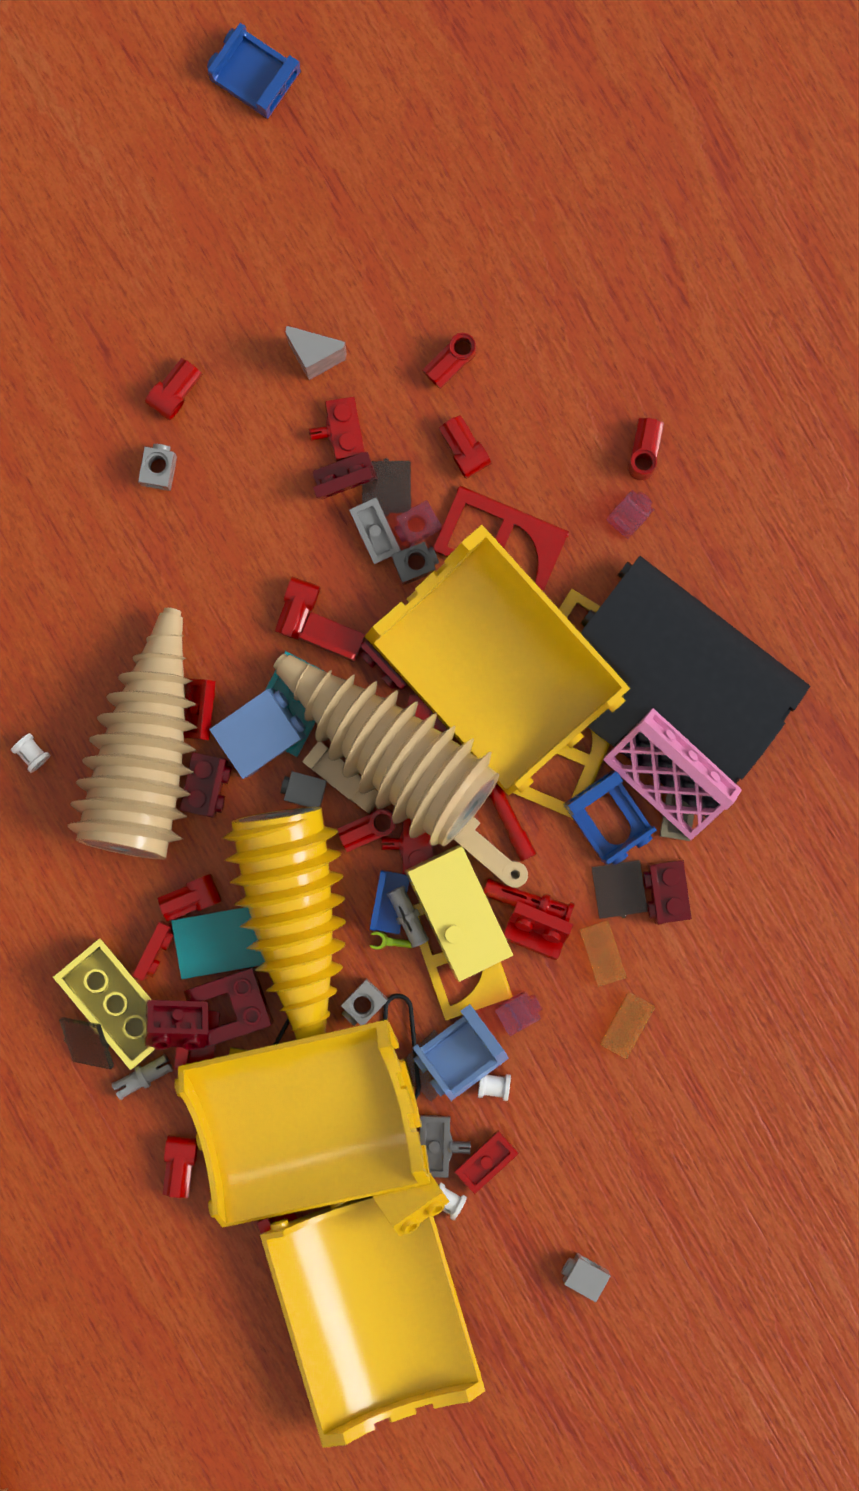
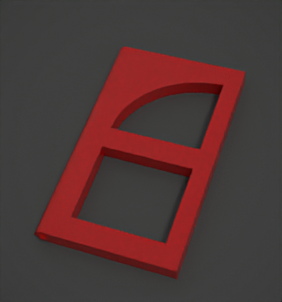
(546, 537)

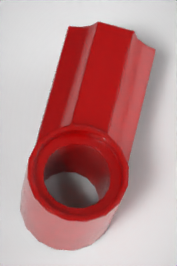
(449, 362)
(169, 395)
(645, 446)
(467, 452)
(299, 601)
(363, 830)
(195, 896)
(179, 1158)

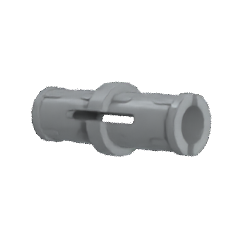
(407, 916)
(142, 1077)

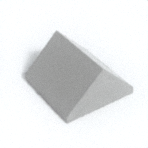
(315, 351)

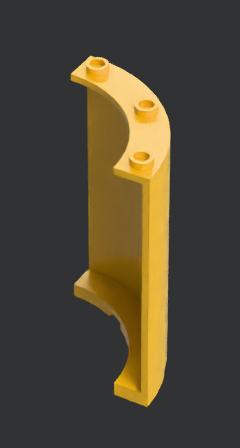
(497, 660)
(305, 1123)
(370, 1318)

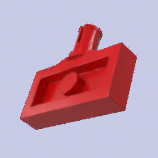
(341, 428)
(411, 849)

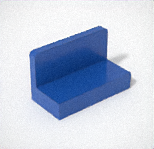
(384, 914)

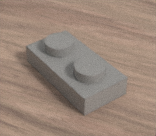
(375, 530)

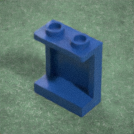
(252, 71)

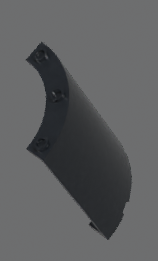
(692, 671)

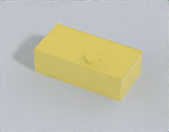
(459, 912)
(109, 998)

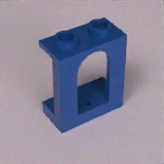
(639, 827)

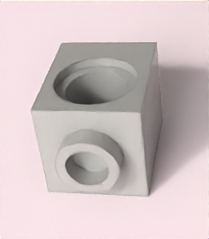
(157, 480)
(367, 990)
(585, 1276)

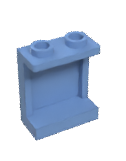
(258, 732)
(460, 1055)

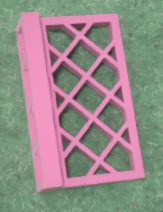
(691, 764)

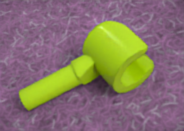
(388, 941)

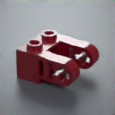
(247, 1001)

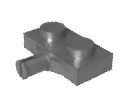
(439, 1143)

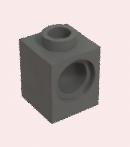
(409, 575)
(303, 789)

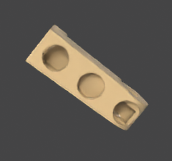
(333, 773)
(510, 872)

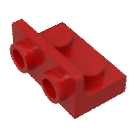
(537, 930)

